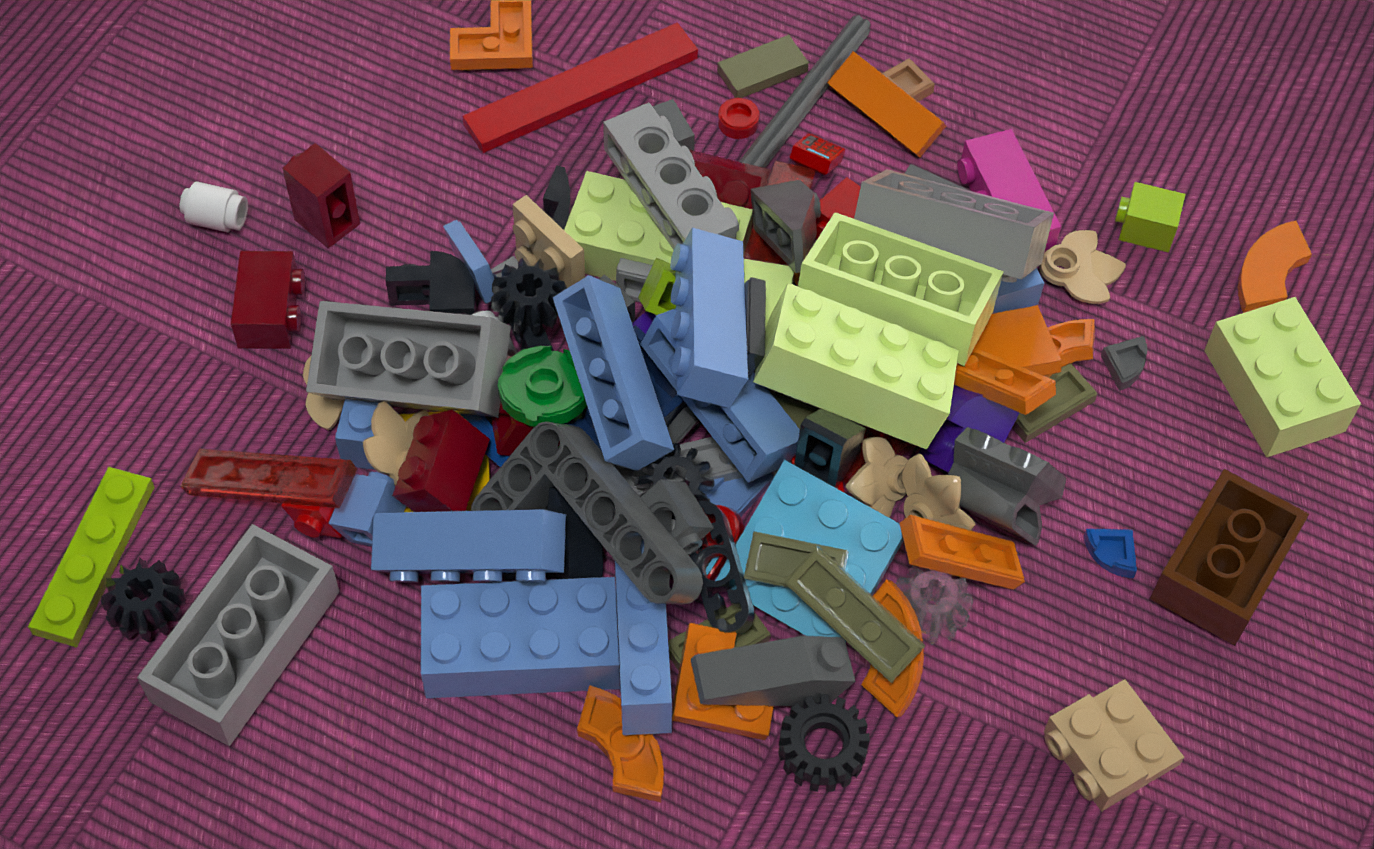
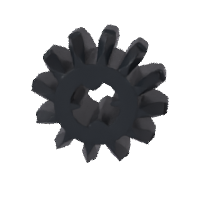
(532, 281)
(681, 466)
(125, 595)

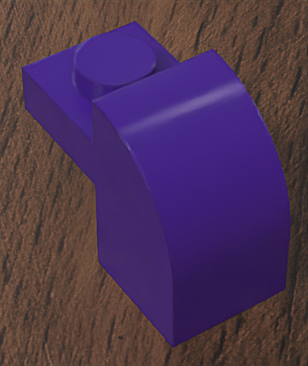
(970, 411)

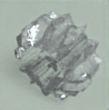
(949, 597)

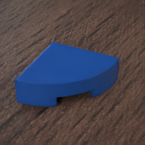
(1112, 550)

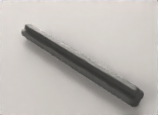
(806, 93)

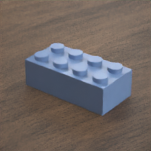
(519, 637)

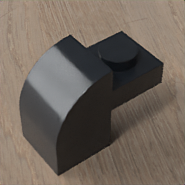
(441, 285)

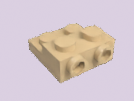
(1111, 744)

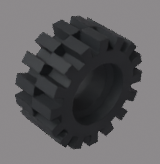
(828, 716)

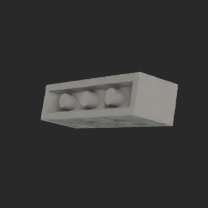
(665, 176)

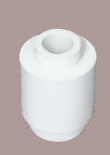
(213, 207)

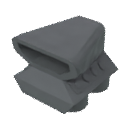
(1004, 484)

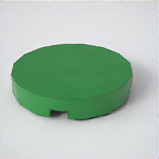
(541, 387)

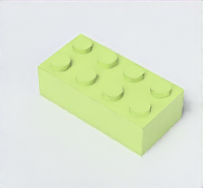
(615, 225)
(902, 282)
(857, 366)

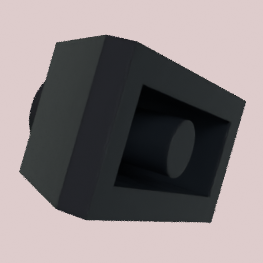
(828, 446)

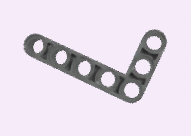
(594, 504)

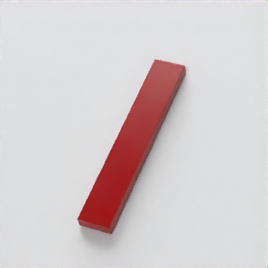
(579, 87)

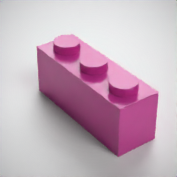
(1000, 169)

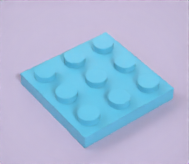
(816, 513)

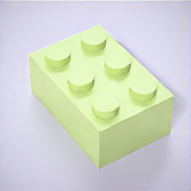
(1281, 377)

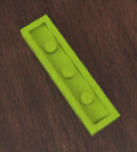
(91, 557)

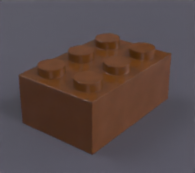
(1229, 556)

